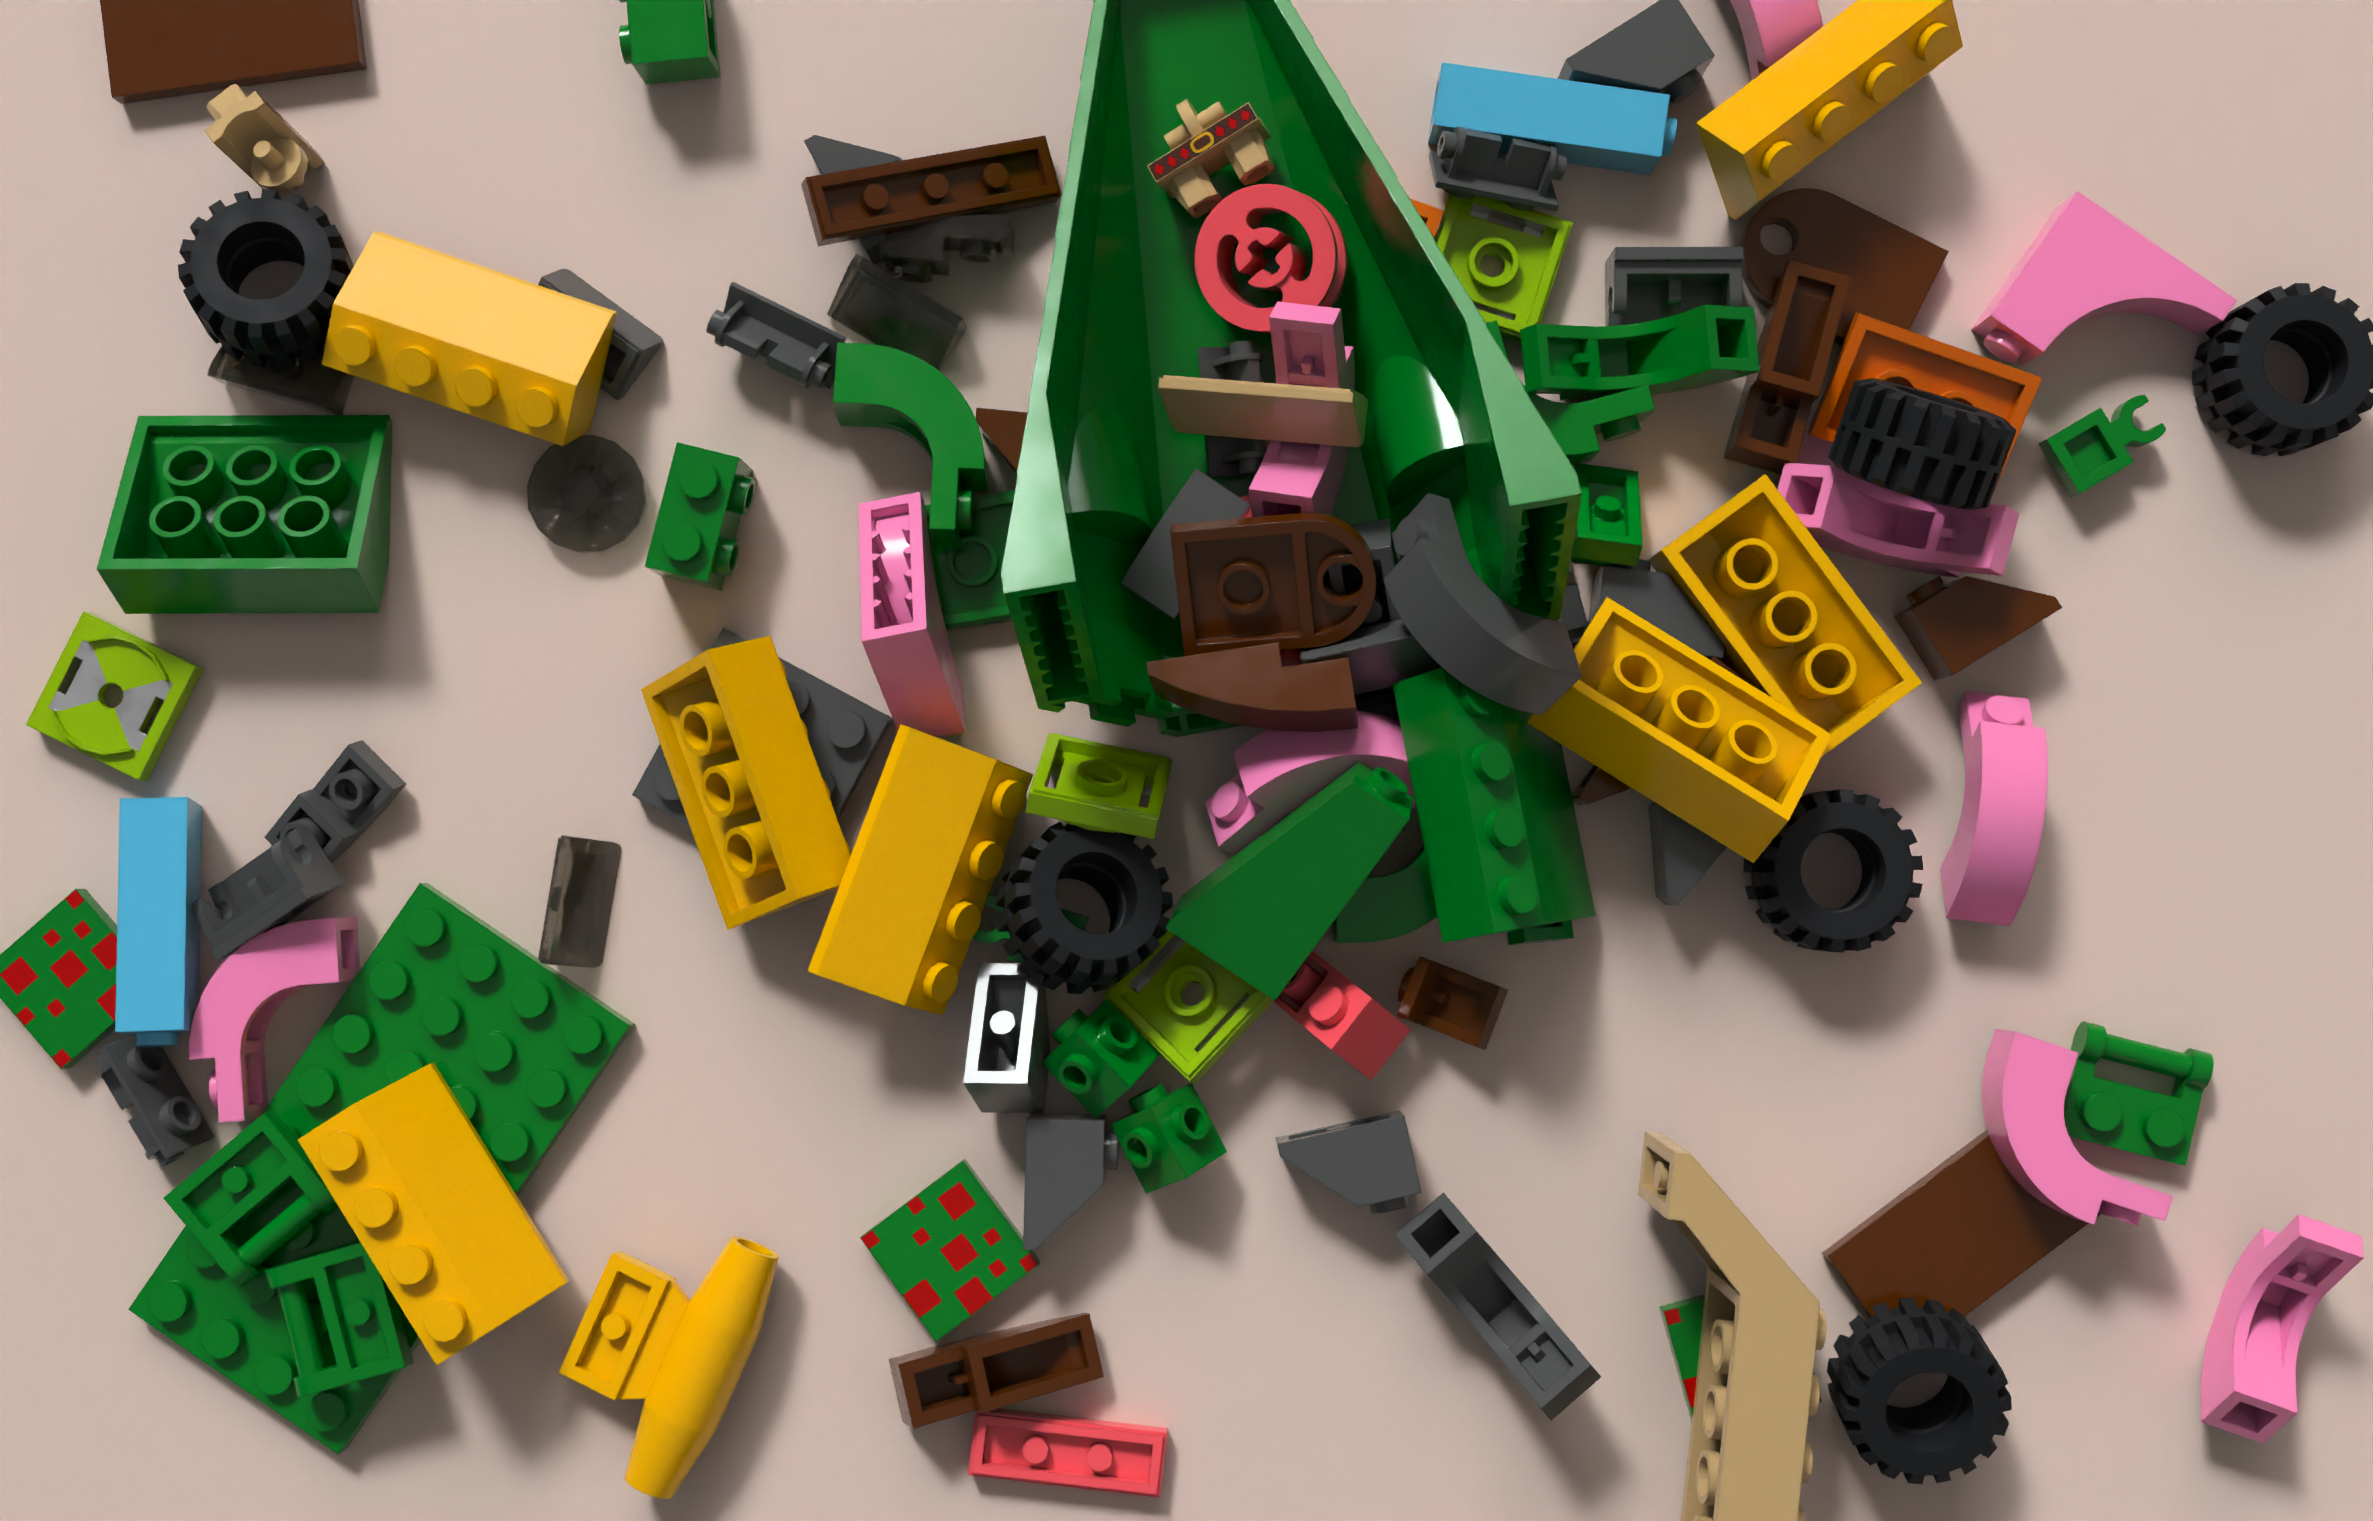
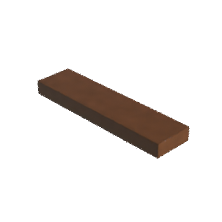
(930, 189)

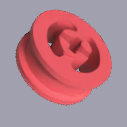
(1239, 220)

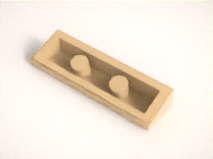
(1265, 410)

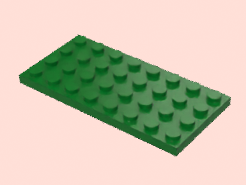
(514, 1051)

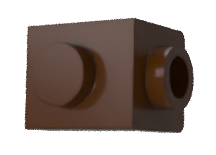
(1450, 1002)

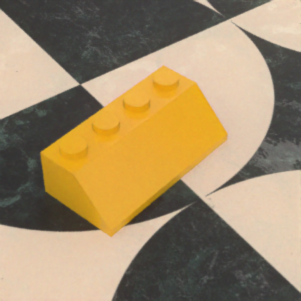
(1823, 93)
(470, 339)
(1787, 613)
(1684, 731)
(748, 780)
(920, 871)
(433, 1211)

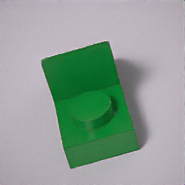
(1608, 517)

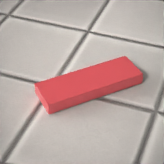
(1068, 1452)

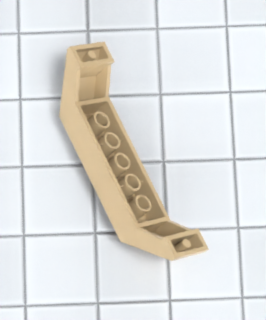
(1753, 1351)

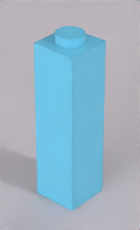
(1583, 120)
(155, 918)

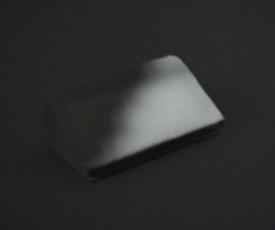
(895, 314)
(303, 384)
(579, 902)

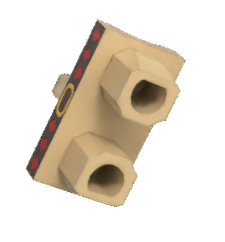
(260, 140)
(1205, 146)

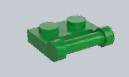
(2130, 1115)
(237, 1184)
(358, 1314)

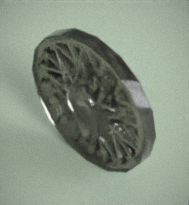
(586, 494)

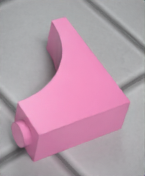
(2091, 267)
(904, 618)

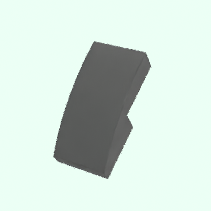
(1153, 571)
(343, 801)

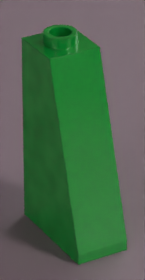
(1291, 883)

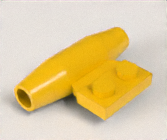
(673, 1352)

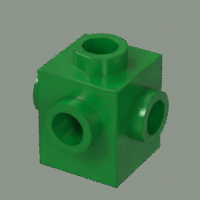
(1099, 1057)
(1167, 1136)

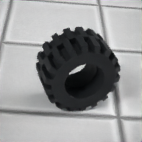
(241, 240)
(2326, 338)
(1921, 444)
(1884, 882)
(1049, 940)
(1930, 1436)

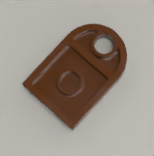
(1886, 263)
(1266, 582)

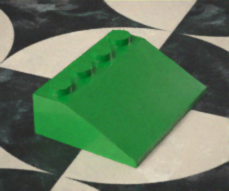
(252, 515)
(1490, 811)

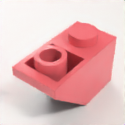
(1342, 1015)

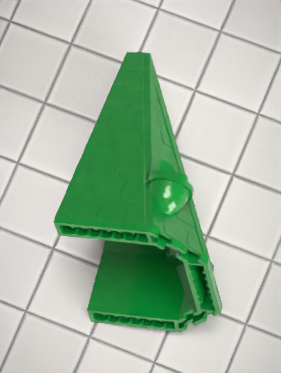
(1129, 310)

